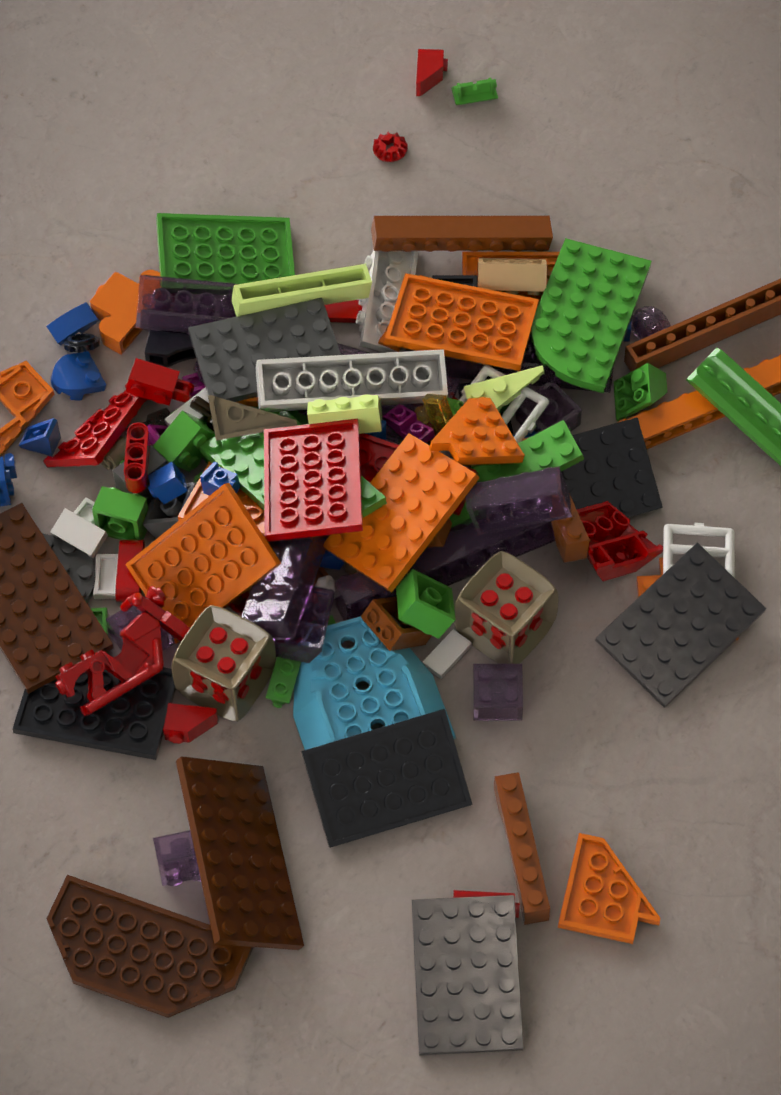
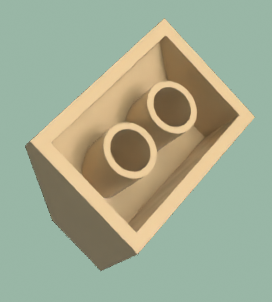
(512, 275)

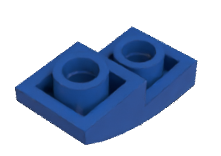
(74, 321)

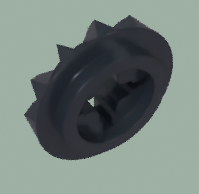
(81, 342)

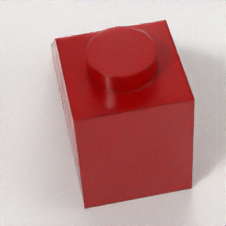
(429, 69)
(188, 722)

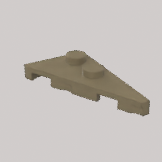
(236, 420)

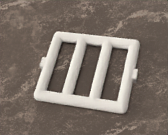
(529, 424)
(699, 529)

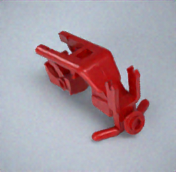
(138, 659)

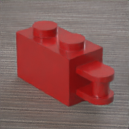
(157, 383)

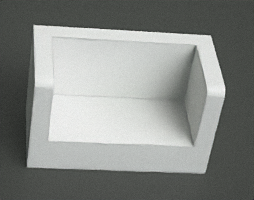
(79, 533)

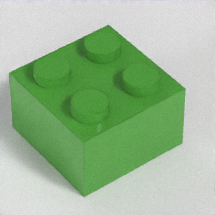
(182, 441)
(120, 513)
(425, 604)

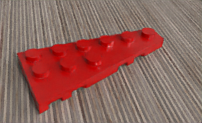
(97, 433)

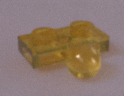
(435, 410)

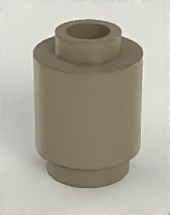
(115, 454)

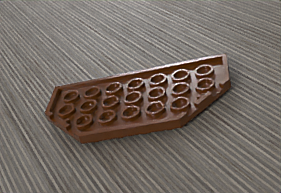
(140, 950)

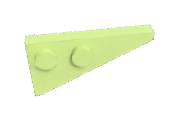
(504, 388)

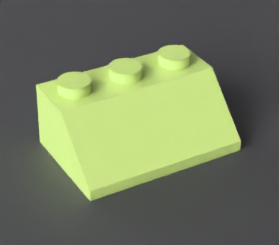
(364, 408)

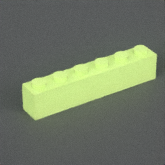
(330, 285)

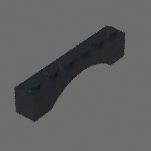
(168, 348)

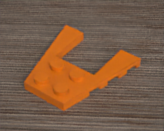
(24, 396)

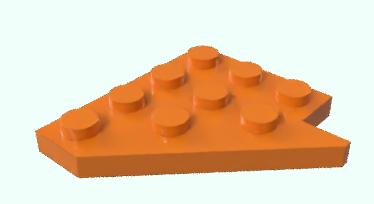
(478, 436)
(602, 895)

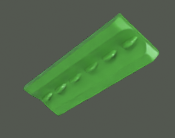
(740, 400)

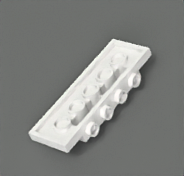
(387, 275)

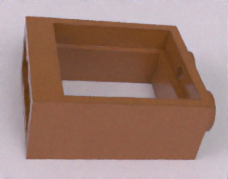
(391, 634)

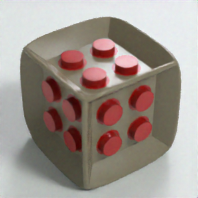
(506, 609)
(224, 662)

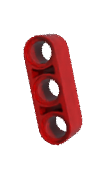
(137, 448)
(125, 582)

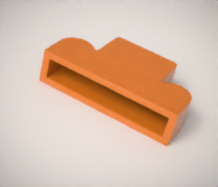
(117, 309)

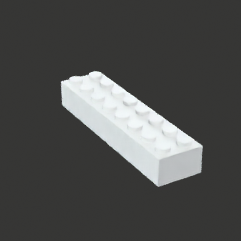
(393, 376)

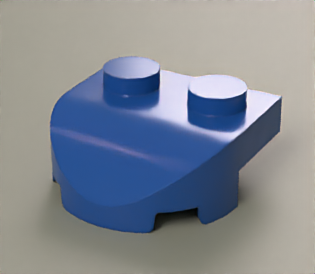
(76, 376)

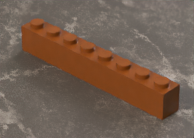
(461, 233)
(706, 328)

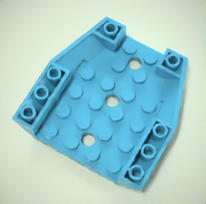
(333, 707)

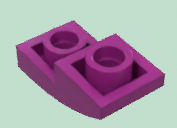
(405, 421)

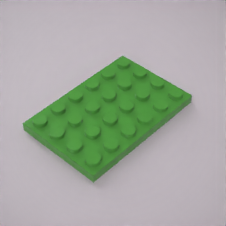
(224, 247)

